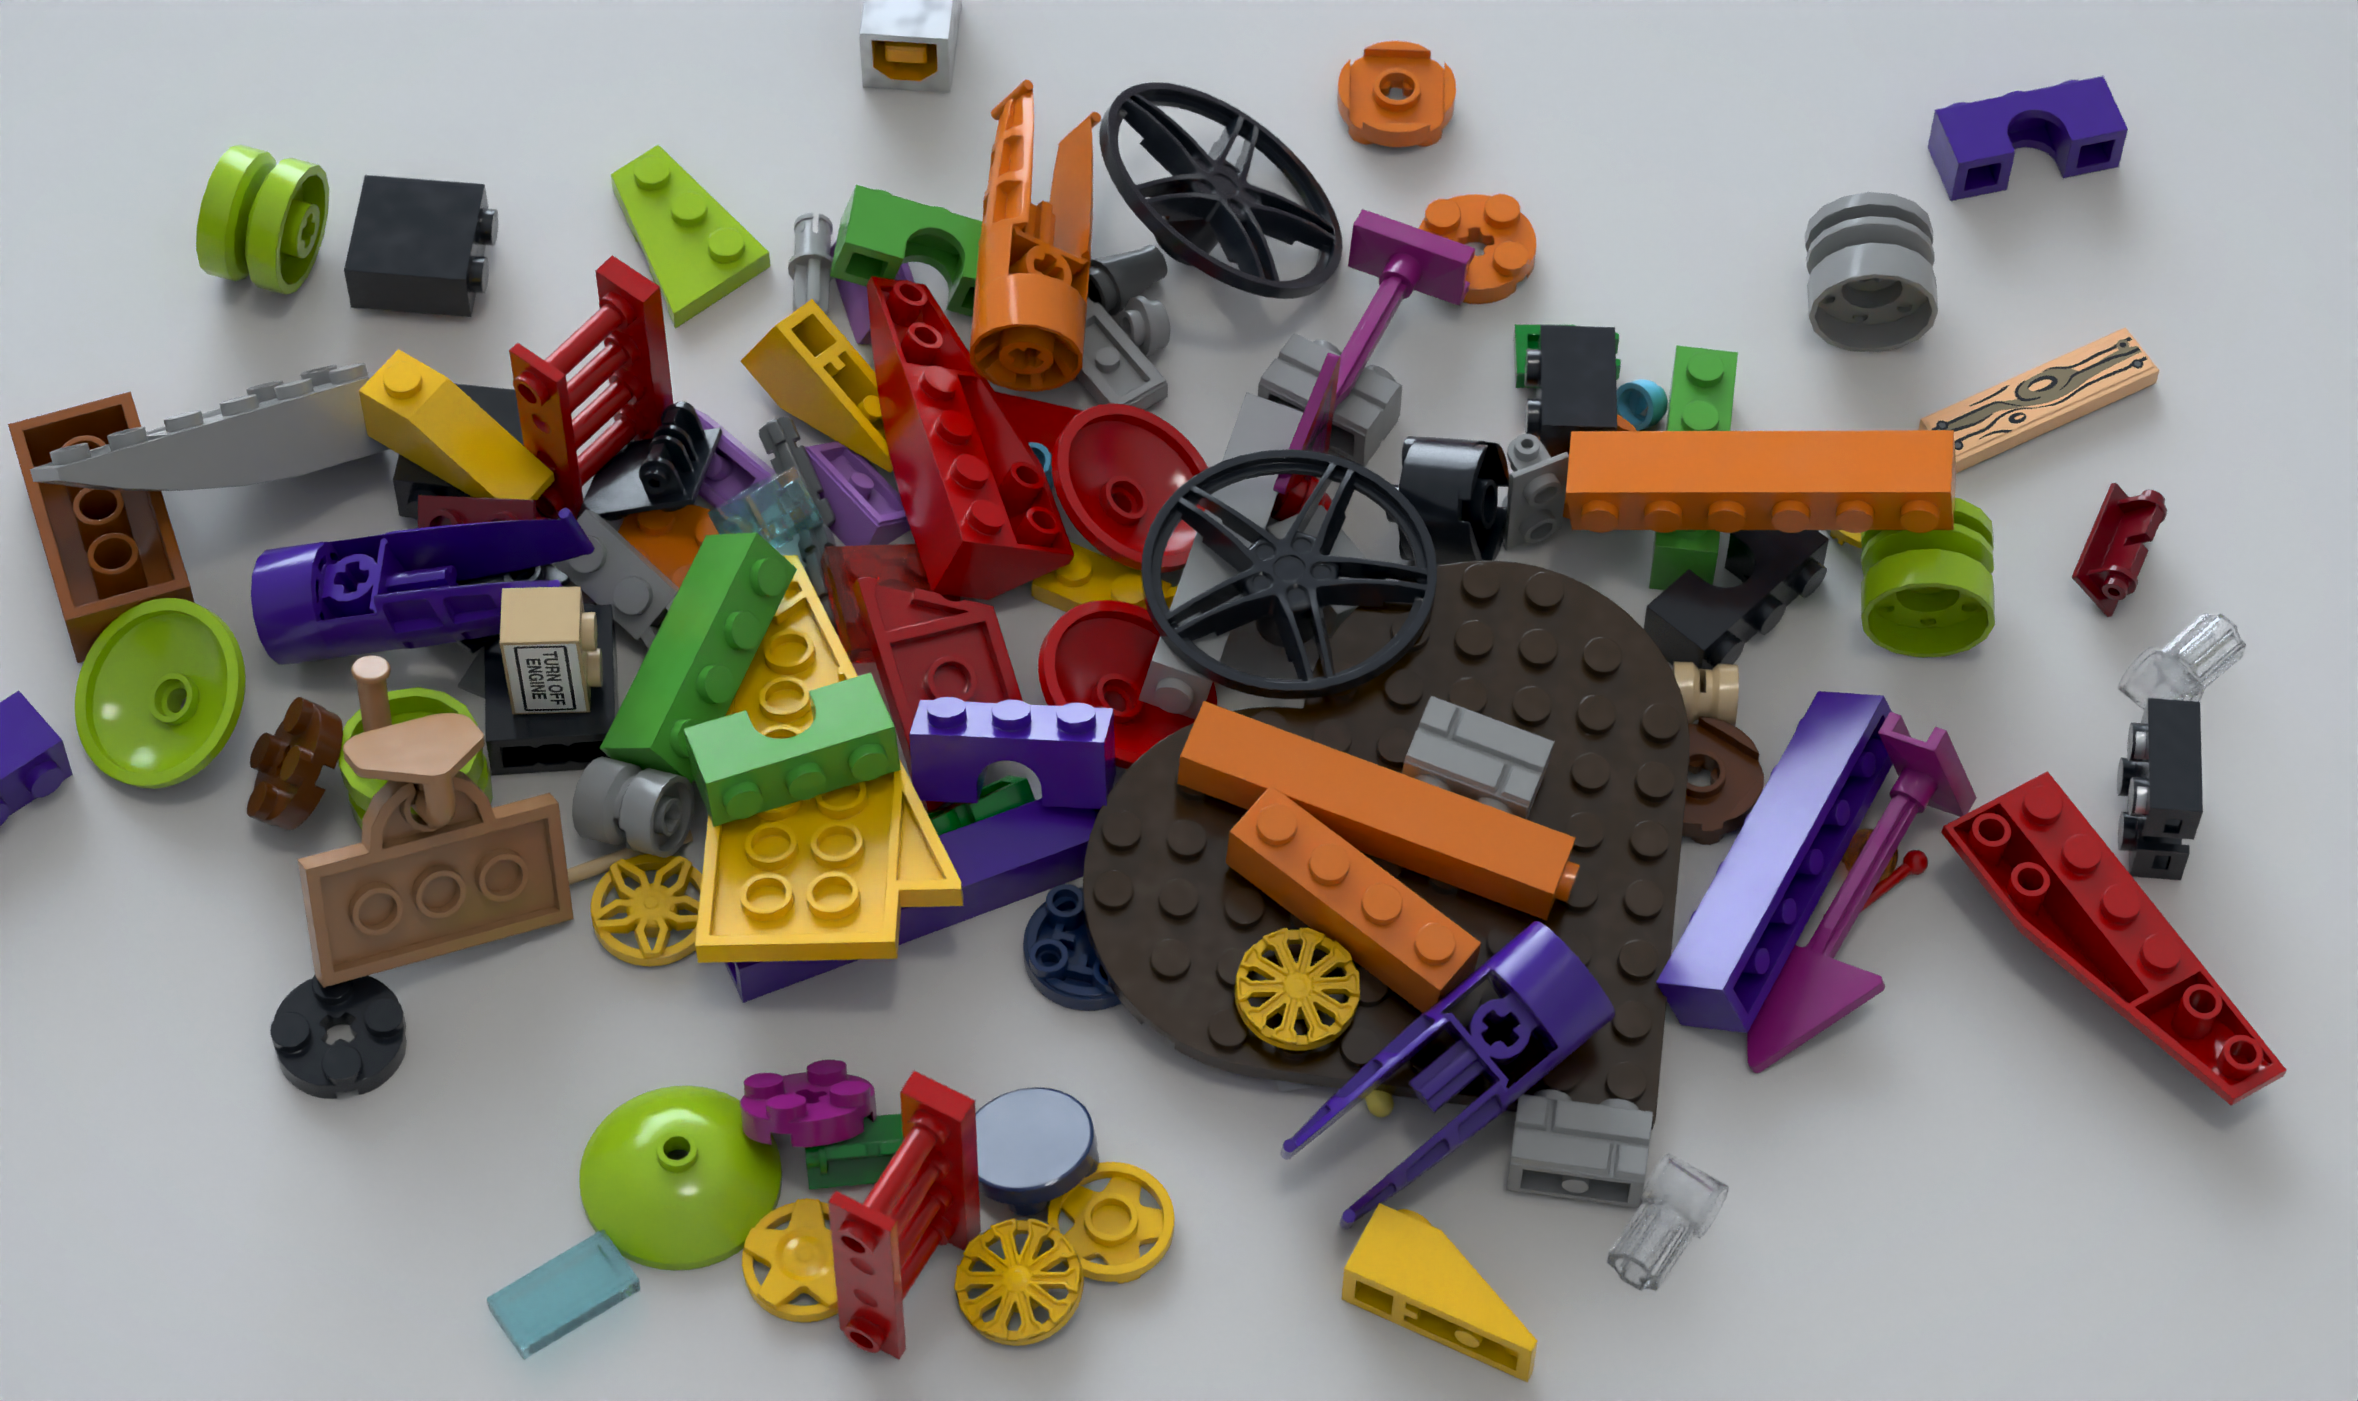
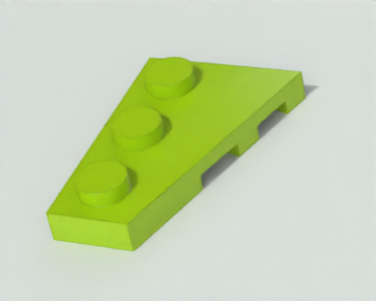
(686, 235)

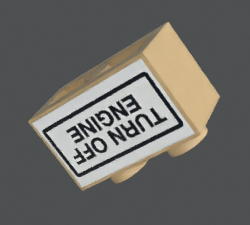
(549, 650)

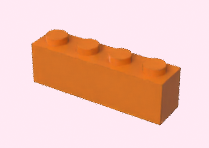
(1351, 900)

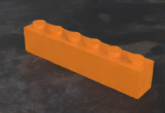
(1762, 480)

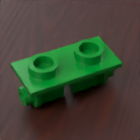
(857, 1159)

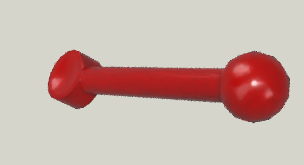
(1914, 863)

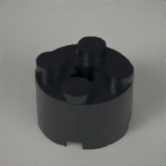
(1455, 495)

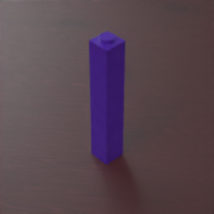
(997, 865)

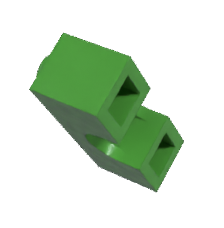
(887, 231)
(752, 773)

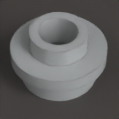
(1146, 324)

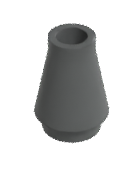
(1124, 276)

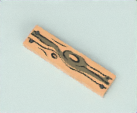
(2044, 398)

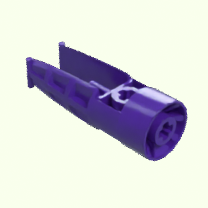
(399, 586)
(1541, 994)

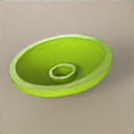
(135, 690)
(682, 1209)

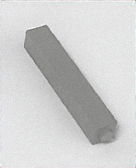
(1259, 427)

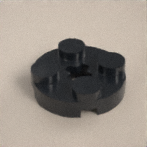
(362, 1063)

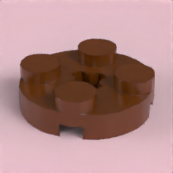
(292, 763)
(1734, 780)

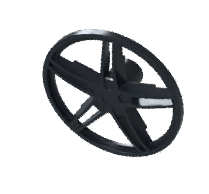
(1210, 197)
(1288, 578)

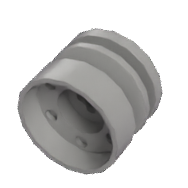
(1871, 272)

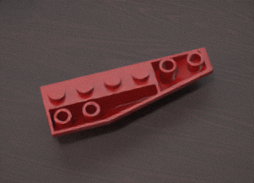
(957, 455)
(2104, 930)

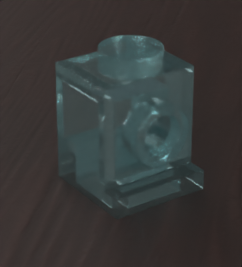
(771, 507)

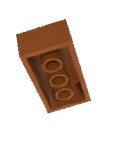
(100, 544)

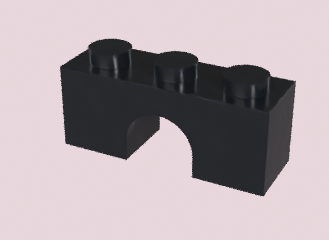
(1712, 622)

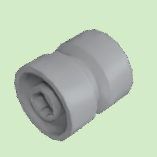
(633, 807)

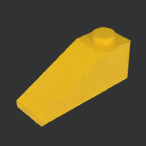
(822, 381)
(447, 432)
(1426, 1285)

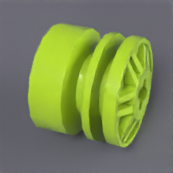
(1930, 588)

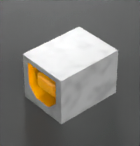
(909, 44)

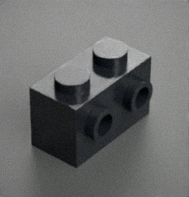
(1573, 384)

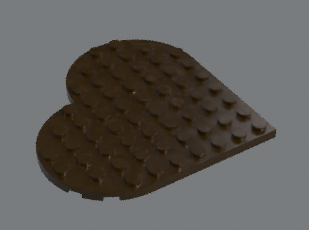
(1498, 643)

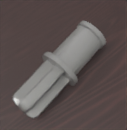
(811, 262)

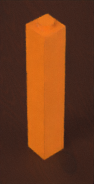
(1382, 811)

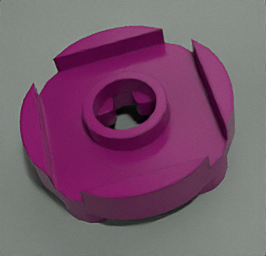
(811, 1105)

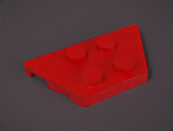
(933, 651)

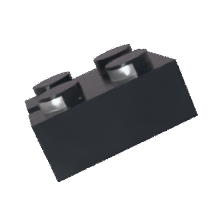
(2162, 788)

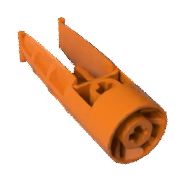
(1033, 256)

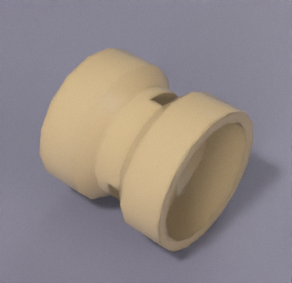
(1708, 691)

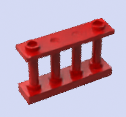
(637, 395)
(918, 1203)

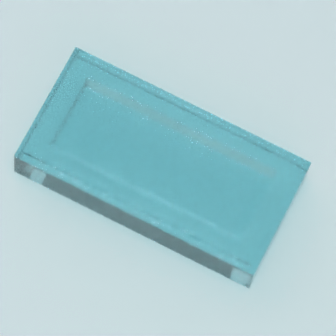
(563, 1294)

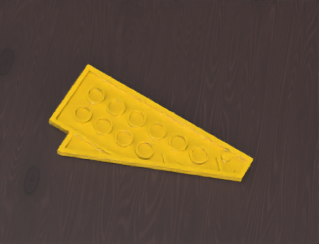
(827, 869)

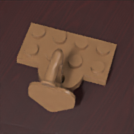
(434, 876)

